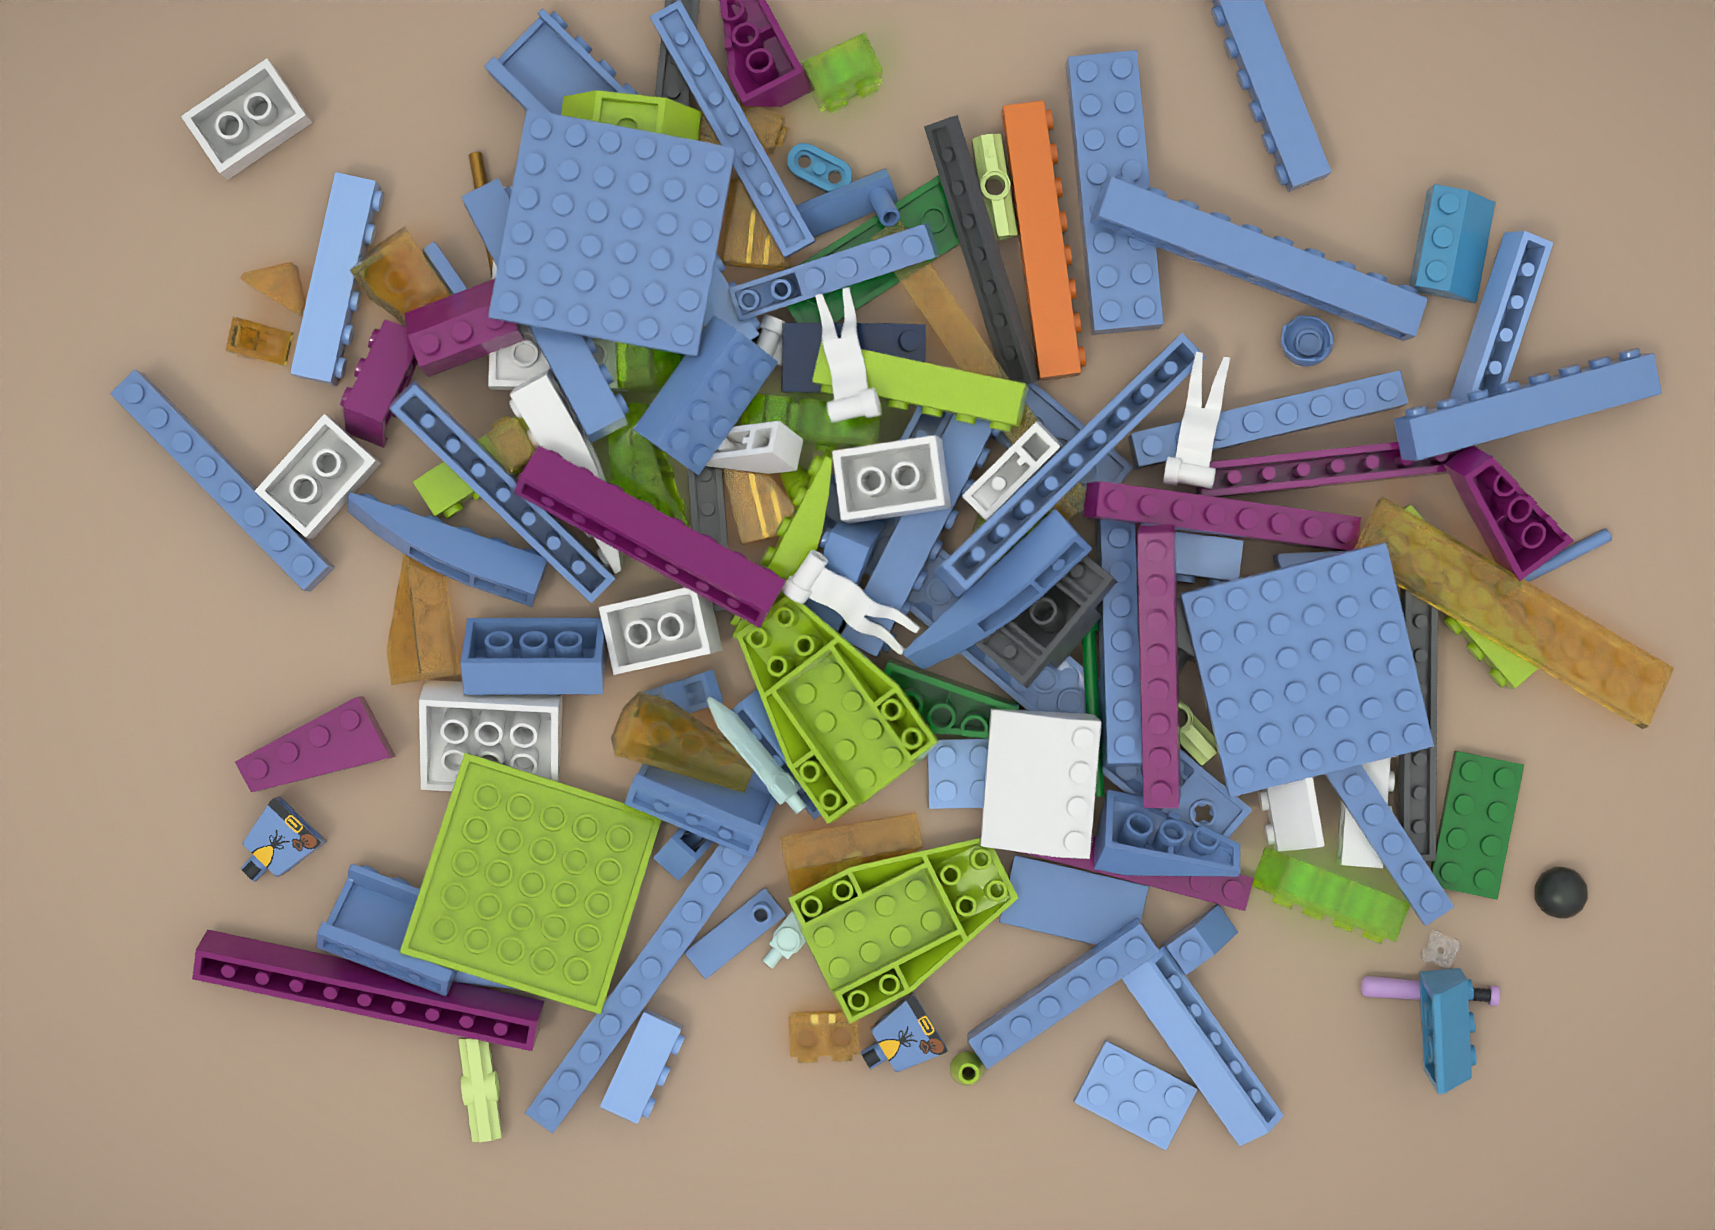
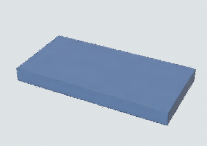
(1064, 427)
(1071, 901)

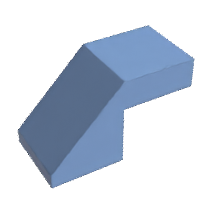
(690, 693)

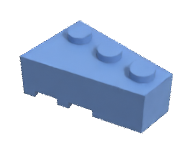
(848, 553)

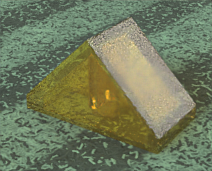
(279, 283)
(258, 342)

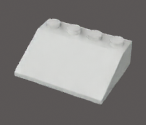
(502, 728)
(1040, 782)

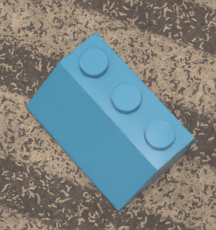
(1452, 243)
(1446, 1027)

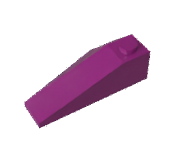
(760, 56)

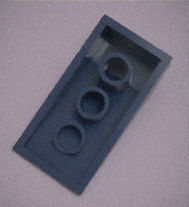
(803, 341)

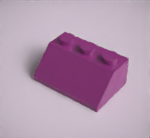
(458, 330)

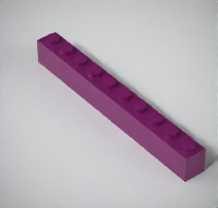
(365, 991)

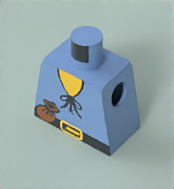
(279, 841)
(904, 1037)

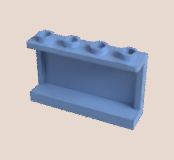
(550, 65)
(705, 808)
(371, 927)

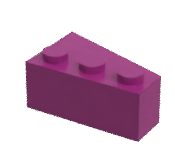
(379, 383)

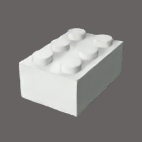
(246, 119)
(318, 477)
(891, 479)
(659, 629)

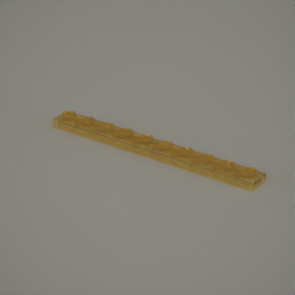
(966, 345)

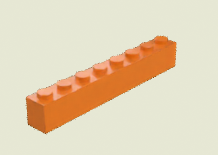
(1041, 240)

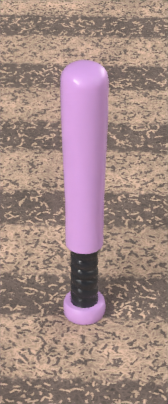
(1409, 989)

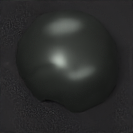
(1561, 892)

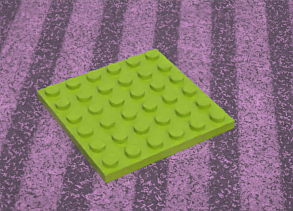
(531, 884)

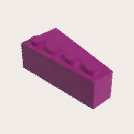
(1505, 515)
(325, 745)

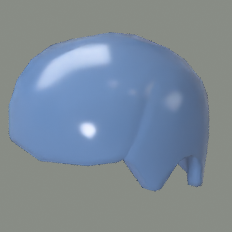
(1306, 340)

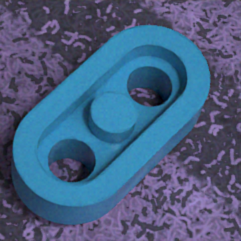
(821, 167)

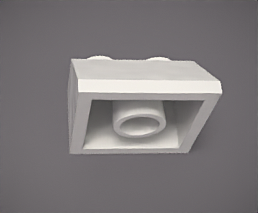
(1292, 816)

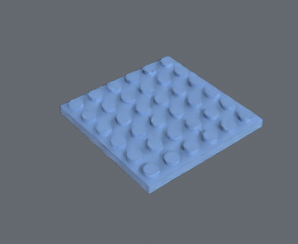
(611, 232)
(1307, 669)

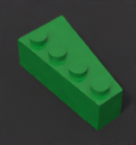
(946, 703)

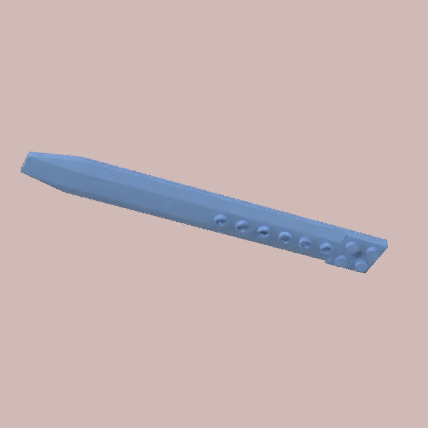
(1058, 692)

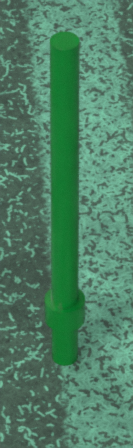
(1092, 694)

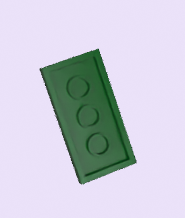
(1476, 824)

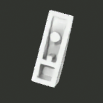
(759, 448)
(1012, 470)

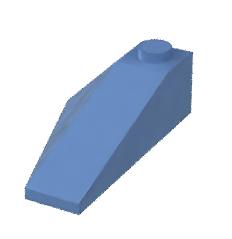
(1156, 843)

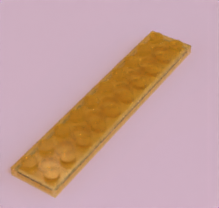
(1518, 615)

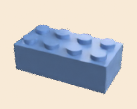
(706, 395)
(534, 656)

